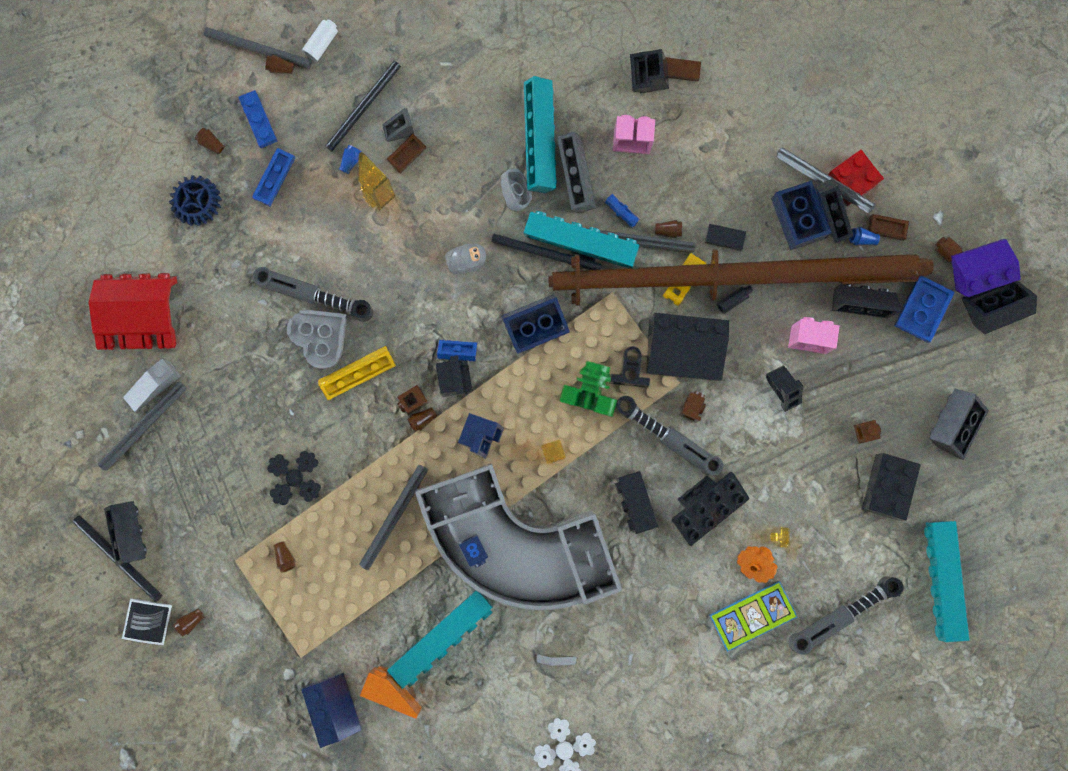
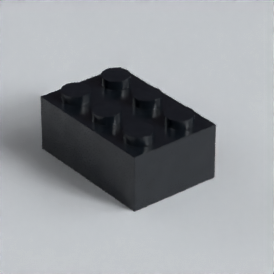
(891, 486)

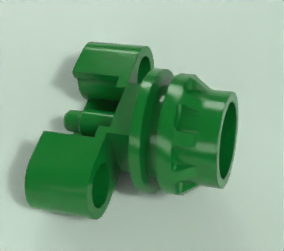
(589, 396)

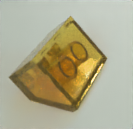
(374, 183)

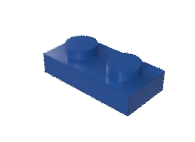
(465, 350)

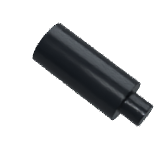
(734, 299)

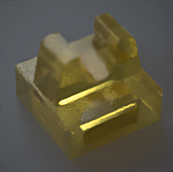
(783, 537)

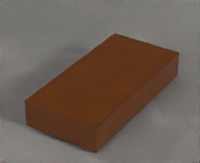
(683, 69)
(406, 153)
(888, 227)

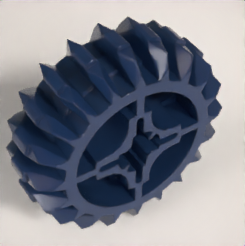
(182, 208)

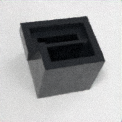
(649, 71)
(454, 377)

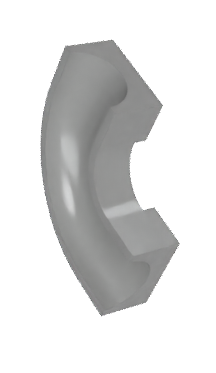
(525, 562)

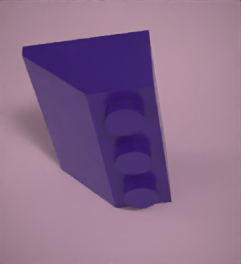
(985, 268)

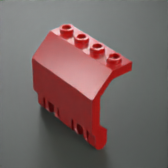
(132, 310)

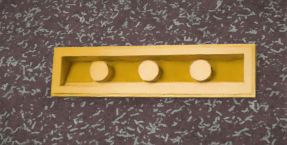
(356, 373)

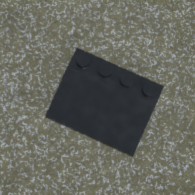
(687, 346)

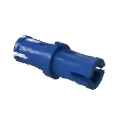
(622, 211)

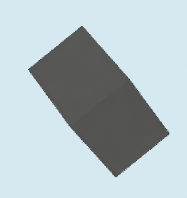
(398, 126)

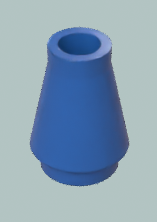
(349, 159)
(864, 237)

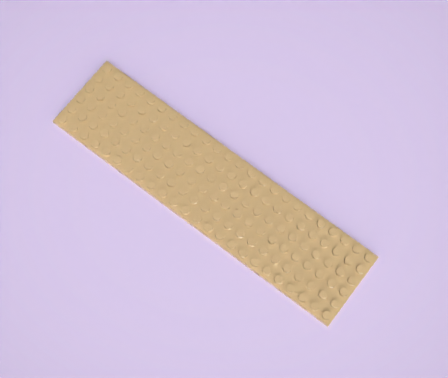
(335, 533)

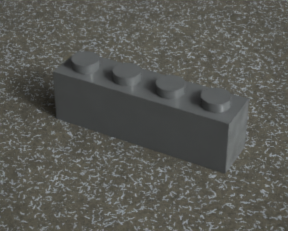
(576, 172)

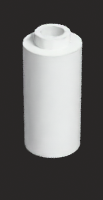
(320, 40)

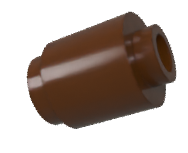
(948, 247)

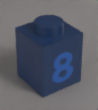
(473, 551)

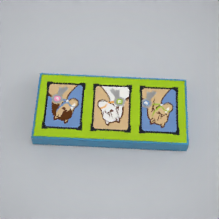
(753, 616)

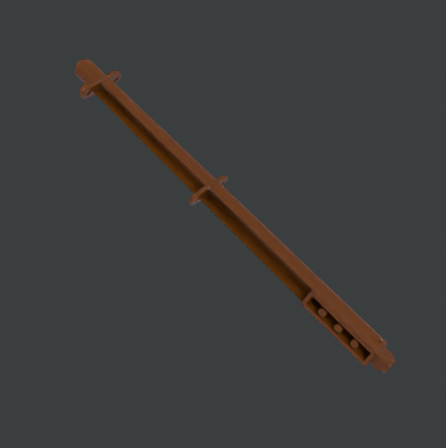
(844, 270)

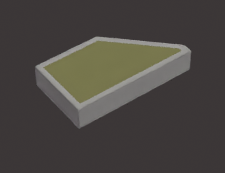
(554, 660)

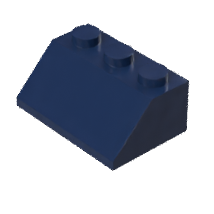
(535, 323)
(331, 709)

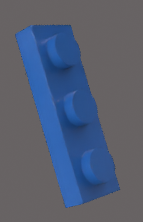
(258, 119)
(273, 177)

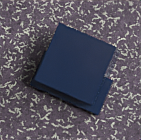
(479, 433)

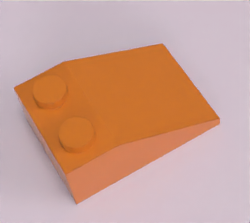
(384, 690)

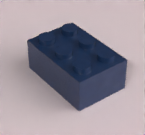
(801, 215)

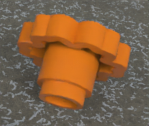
(757, 563)

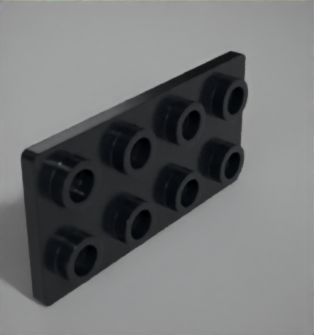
(708, 506)

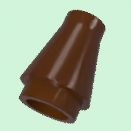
(278, 65)
(208, 140)
(670, 229)
(421, 419)
(284, 558)
(188, 622)

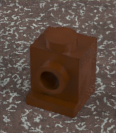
(415, 393)
(693, 406)
(867, 431)

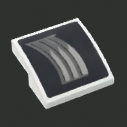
(146, 621)

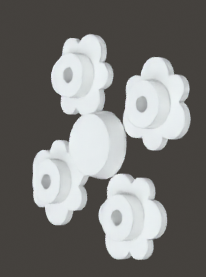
(564, 749)

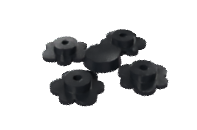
(293, 478)

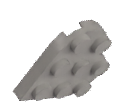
(319, 335)

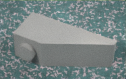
(151, 384)

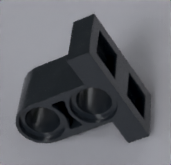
(634, 366)
(785, 387)

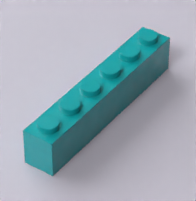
(540, 135)
(581, 240)
(946, 581)
(440, 638)

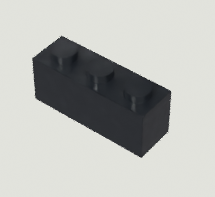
(834, 210)
(636, 503)
(125, 533)

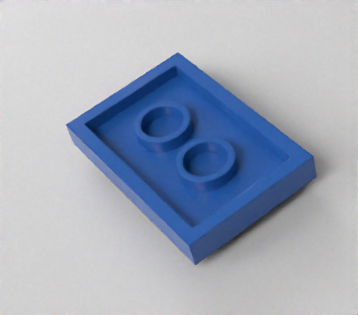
(924, 309)

